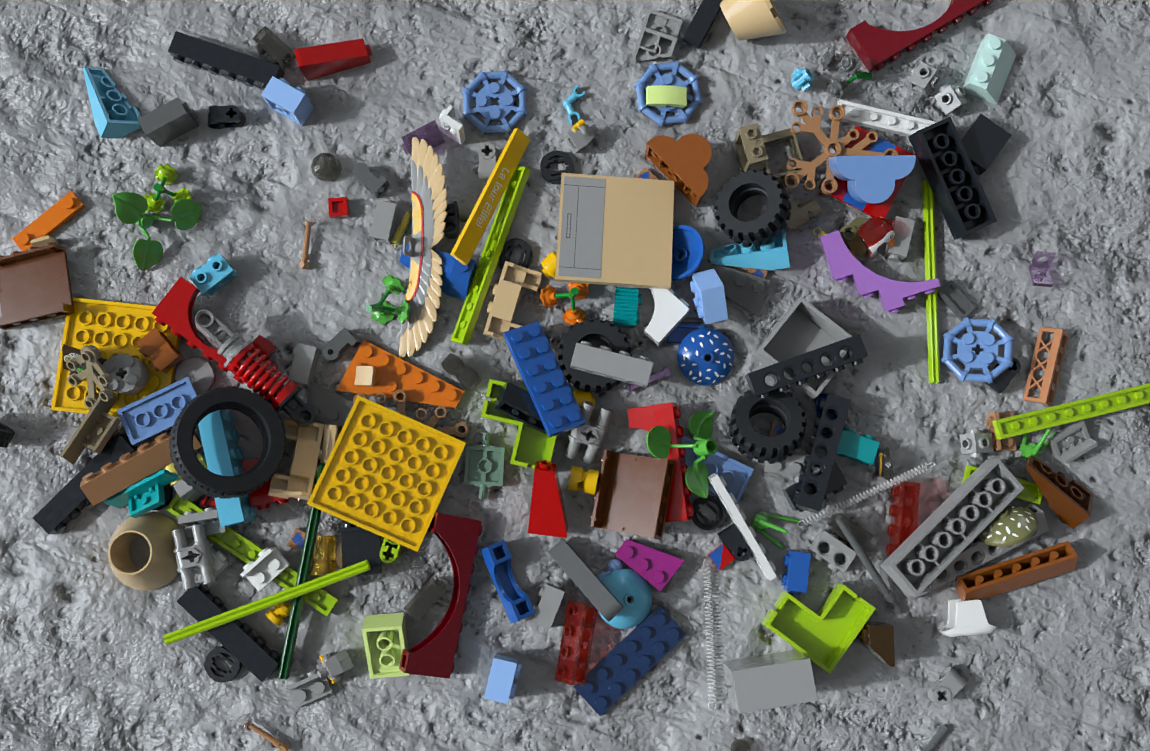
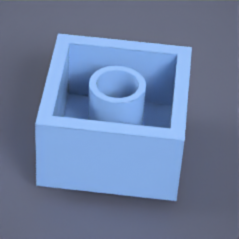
(287, 100)
(709, 296)
(501, 678)

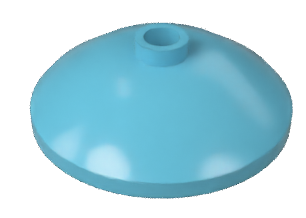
(624, 584)

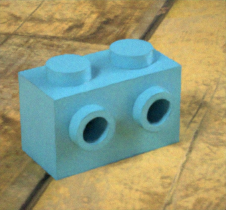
(213, 275)

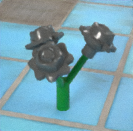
(847, 66)

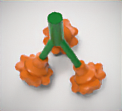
(576, 290)

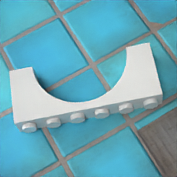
(667, 314)

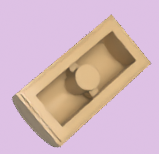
(330, 437)

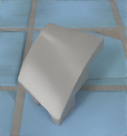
(656, 36)

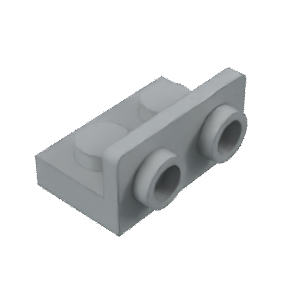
(309, 688)

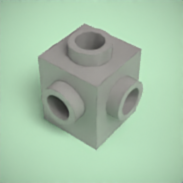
(923, 77)
(950, 98)
(976, 443)

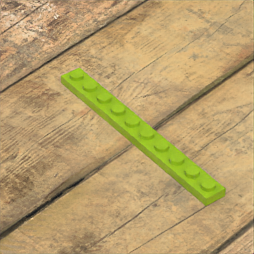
(490, 256)
(1072, 411)
(248, 551)

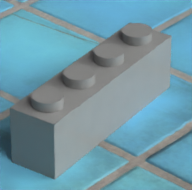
(611, 364)

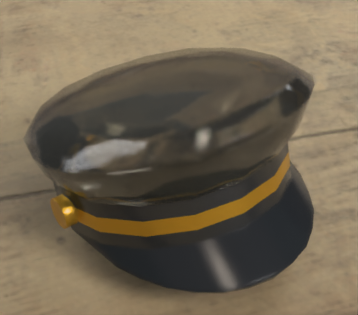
(883, 465)

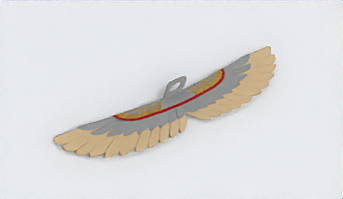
(427, 231)

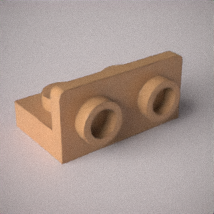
(1006, 444)

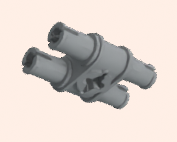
(593, 440)
(183, 551)

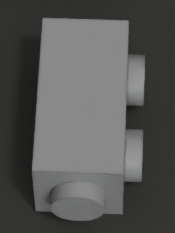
(384, 221)
(904, 231)
(303, 364)
(550, 601)

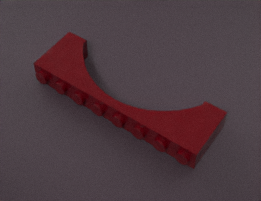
(879, 46)
(436, 652)

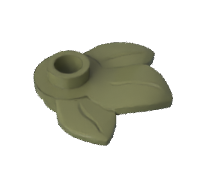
(854, 242)

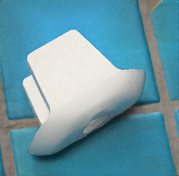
(966, 619)

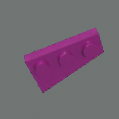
(649, 563)

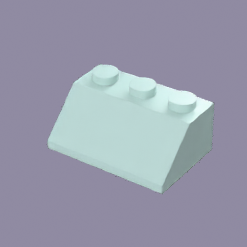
(990, 69)

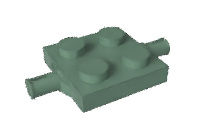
(484, 466)

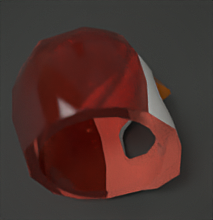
(876, 232)

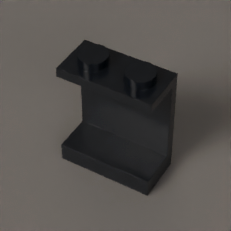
(984, 142)
(359, 546)

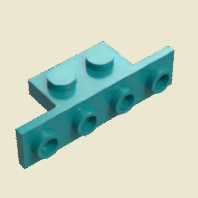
(143, 495)

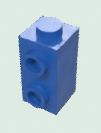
(796, 573)

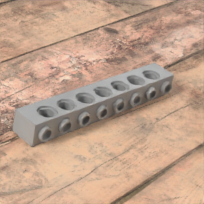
(979, 553)

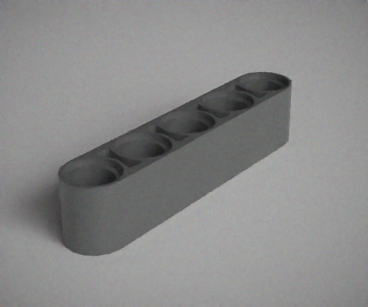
(586, 580)

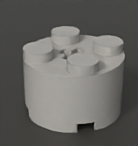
(129, 383)

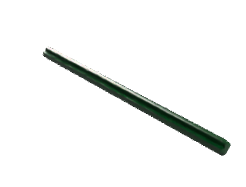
(302, 577)

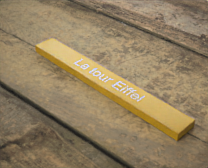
(490, 197)

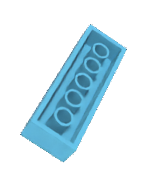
(225, 459)

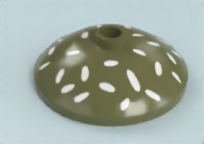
(1010, 527)

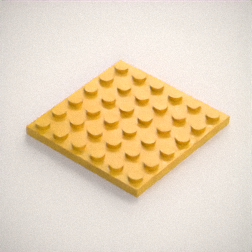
(114, 331)
(386, 473)

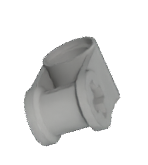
(486, 163)
(948, 685)

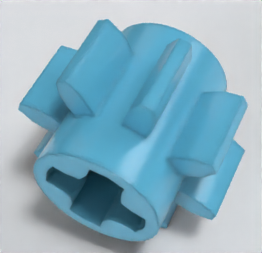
(802, 79)

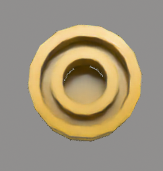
(279, 613)

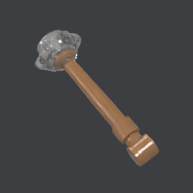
(308, 220)
(245, 721)

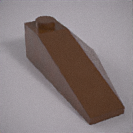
(1067, 498)

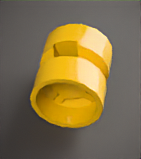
(583, 480)

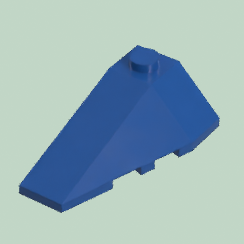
(455, 275)

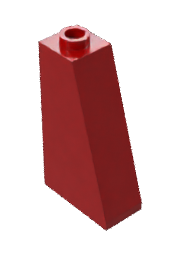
(332, 58)
(547, 504)

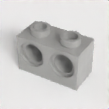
(834, 547)

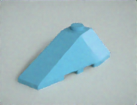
(110, 108)
(766, 257)

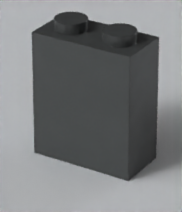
(169, 121)

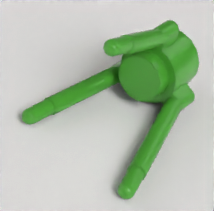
(1032, 449)
(762, 521)

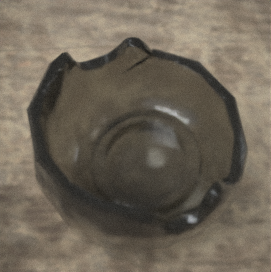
(326, 167)

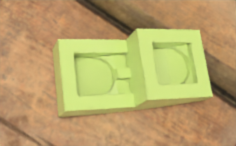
(666, 95)

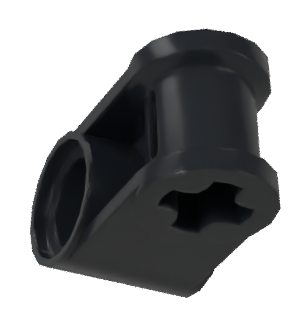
(225, 117)
(452, 219)
(1001, 382)
(733, 540)

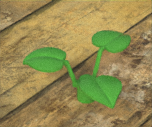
(131, 209)
(701, 426)

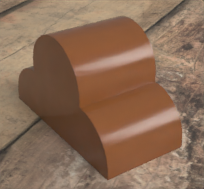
(682, 162)

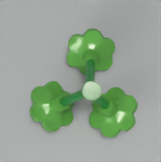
(385, 312)

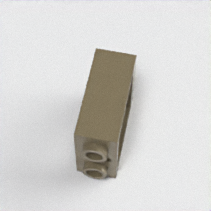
(778, 138)
(748, 151)

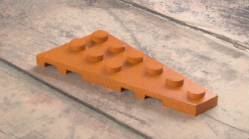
(398, 374)

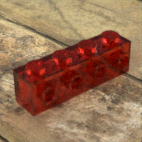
(903, 513)
(576, 643)

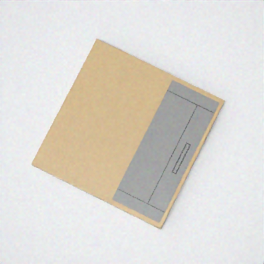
(615, 231)

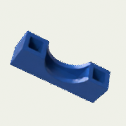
(512, 597)

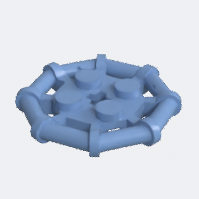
(669, 80)
(490, 92)
(984, 341)

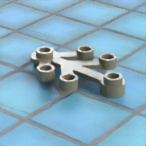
(90, 355)

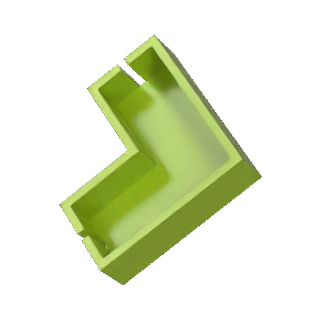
(529, 443)
(822, 634)

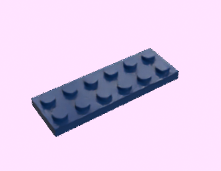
(544, 379)

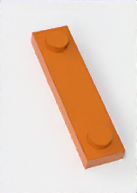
(50, 220)

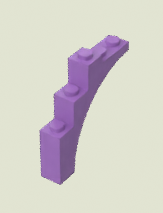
(890, 292)

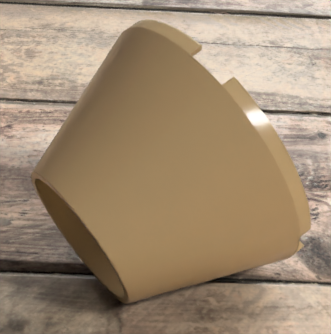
(752, 18)
(162, 564)

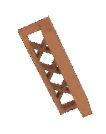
(1052, 369)

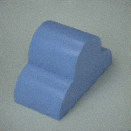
(871, 177)

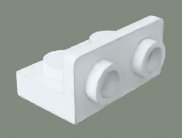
(451, 125)
(265, 568)

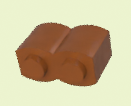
(159, 350)

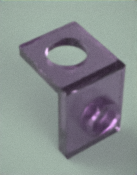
(1040, 271)

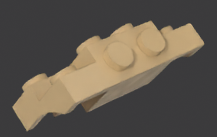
(507, 296)
(303, 462)

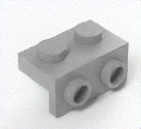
(1071, 442)
(791, 466)
(208, 517)

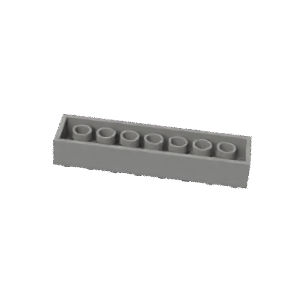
(952, 527)

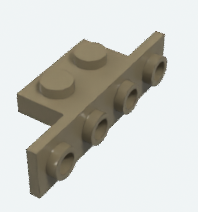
(93, 431)

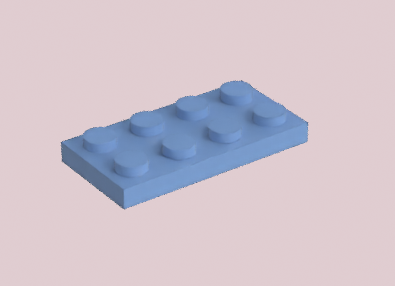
(156, 411)
(732, 471)

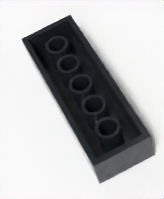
(952, 178)

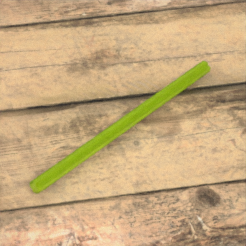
(931, 273)
(266, 602)

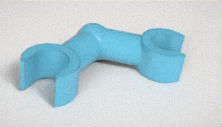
(569, 101)

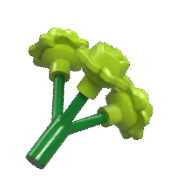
(166, 175)

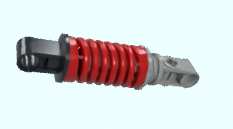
(246, 363)

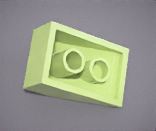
(384, 641)

